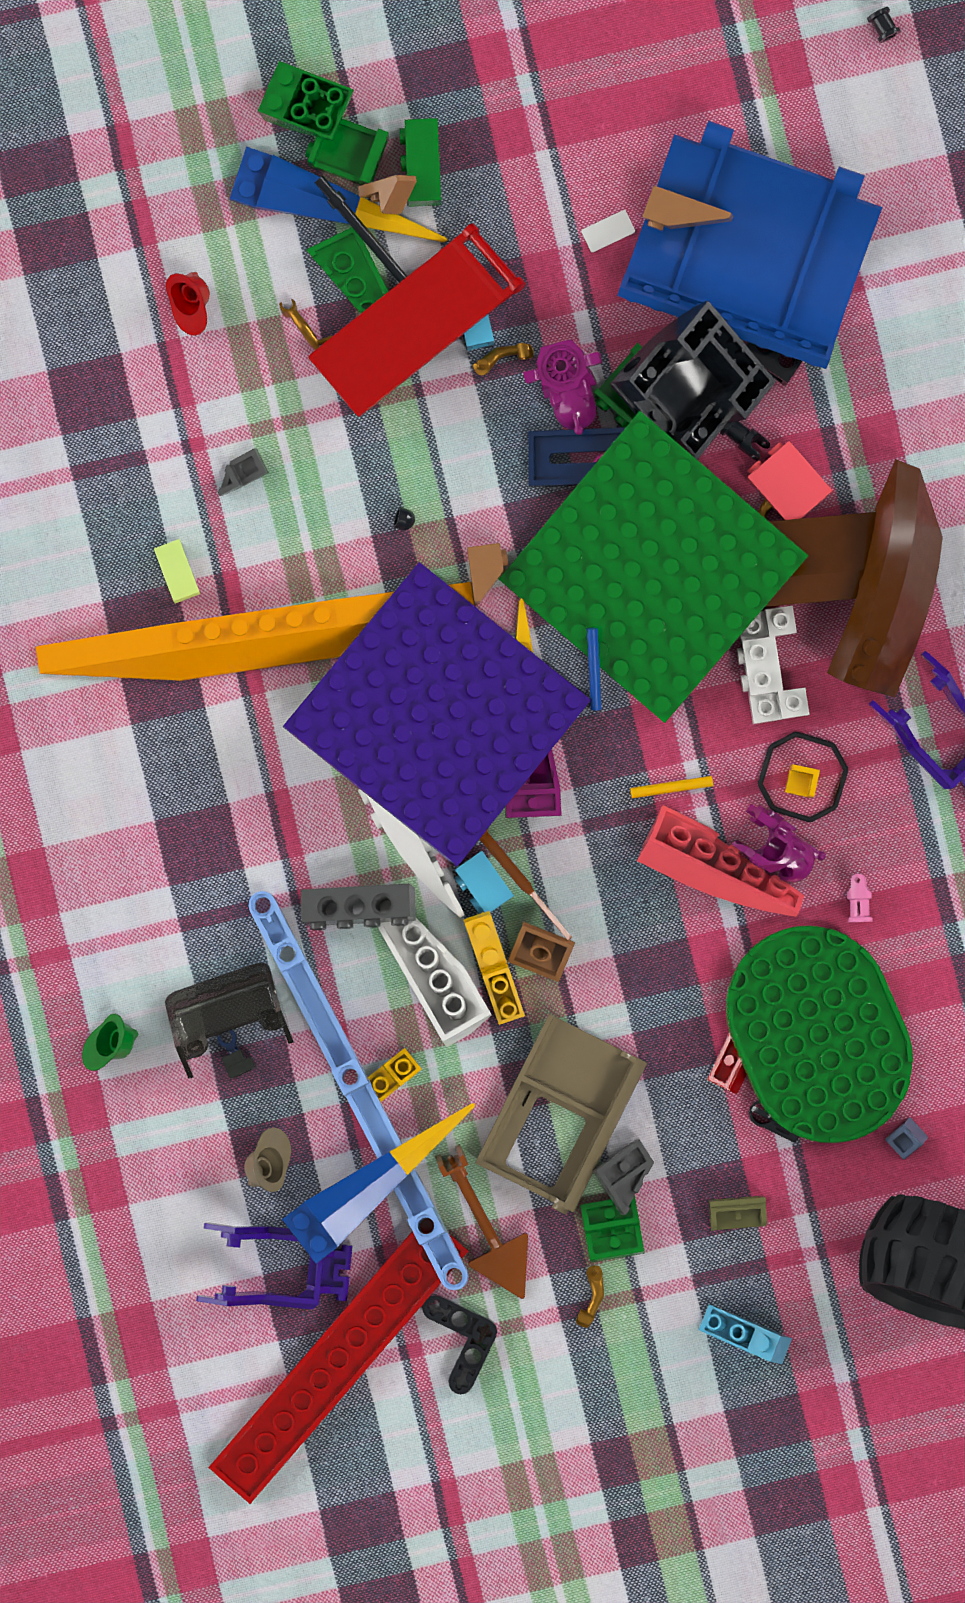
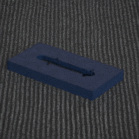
(545, 443)

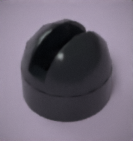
(404, 519)

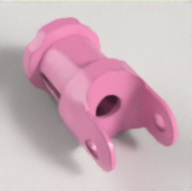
(856, 894)

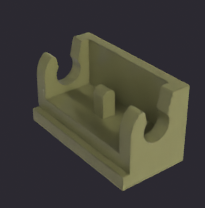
(737, 1212)

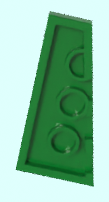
(350, 268)

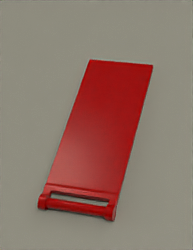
(413, 322)

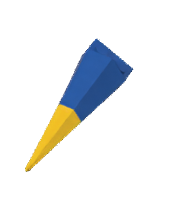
(282, 187)
(336, 1212)

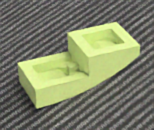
(177, 571)

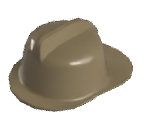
(269, 1161)

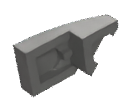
(242, 471)

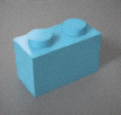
(483, 883)

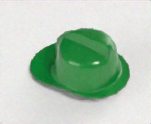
(108, 1042)

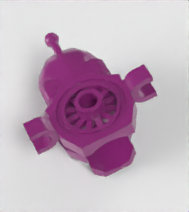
(568, 383)
(793, 854)

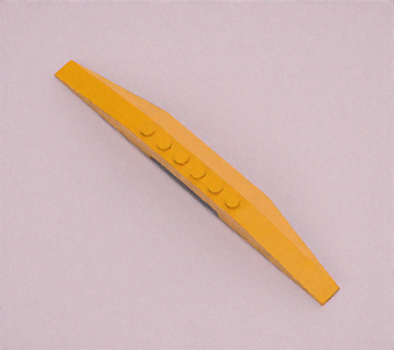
(221, 642)

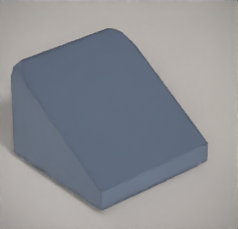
(907, 1138)

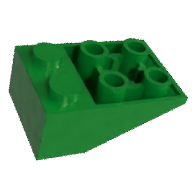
(304, 102)

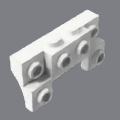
(762, 668)

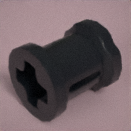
(884, 24)

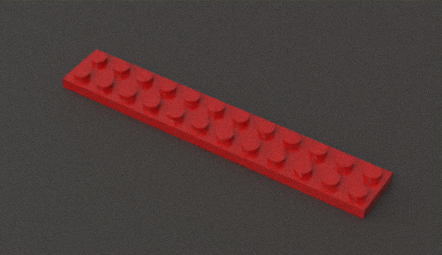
(330, 1368)

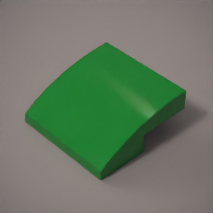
(609, 1232)

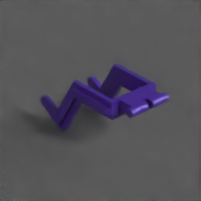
(898, 721)
(321, 1278)

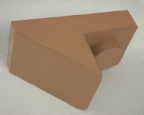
(390, 192)

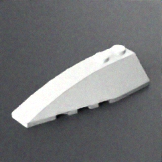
(415, 853)
(436, 979)

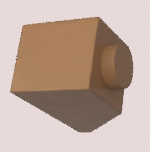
(486, 568)

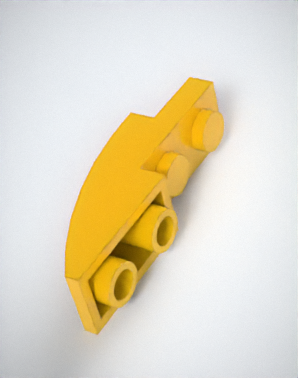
(494, 967)

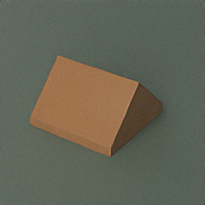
(541, 951)

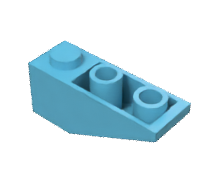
(745, 1334)

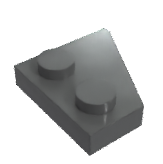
(624, 1174)

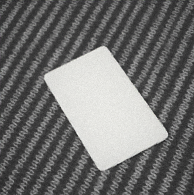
(608, 231)

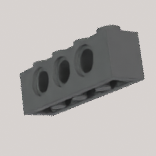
(316, 901)

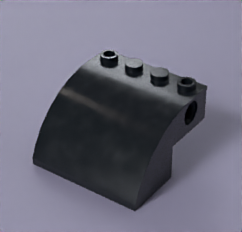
(694, 378)

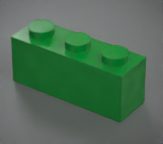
(422, 160)

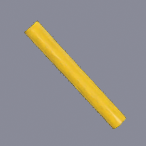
(670, 787)

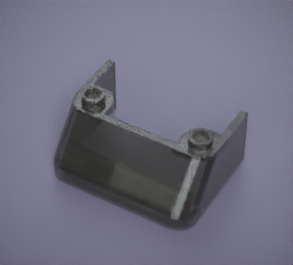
(222, 1006)

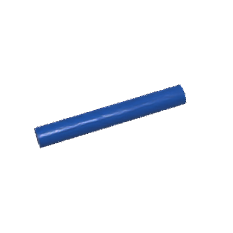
(594, 668)

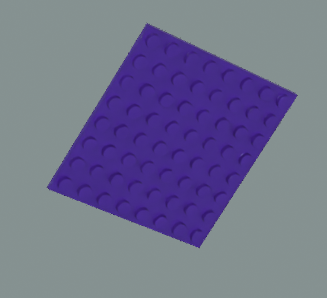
(437, 714)

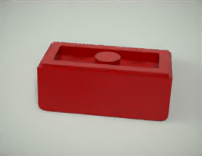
(728, 1069)

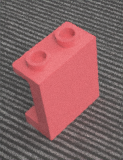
(788, 482)

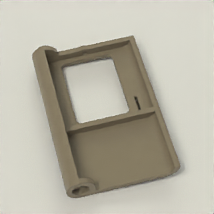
(579, 1076)

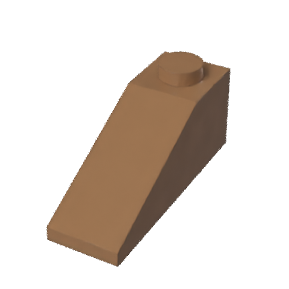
(677, 211)

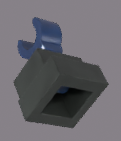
(236, 1062)

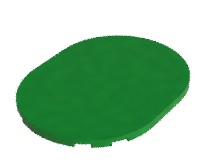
(819, 1034)

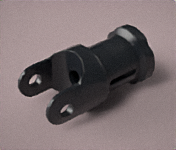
(744, 437)

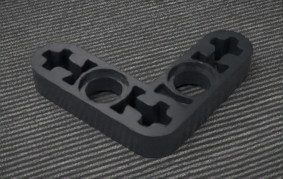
(468, 1330)

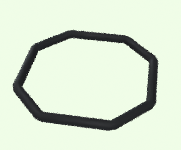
(789, 813)

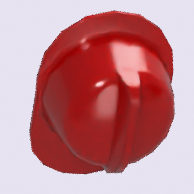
(188, 300)

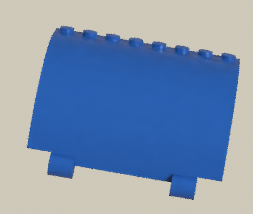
(773, 270)

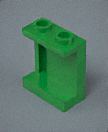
(351, 154)

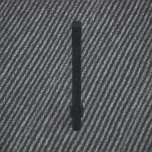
(337, 201)

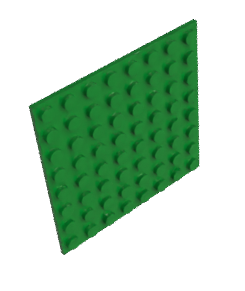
(654, 562)

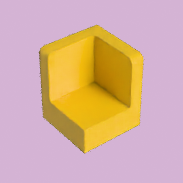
(802, 781)

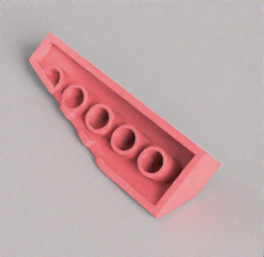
(704, 862)

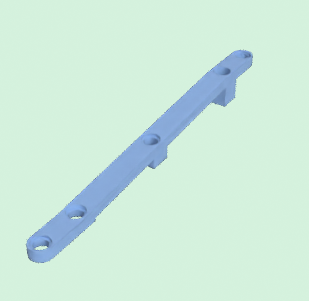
(361, 1094)

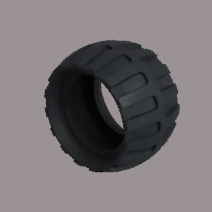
(917, 1259)

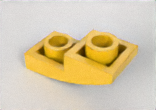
(393, 1074)

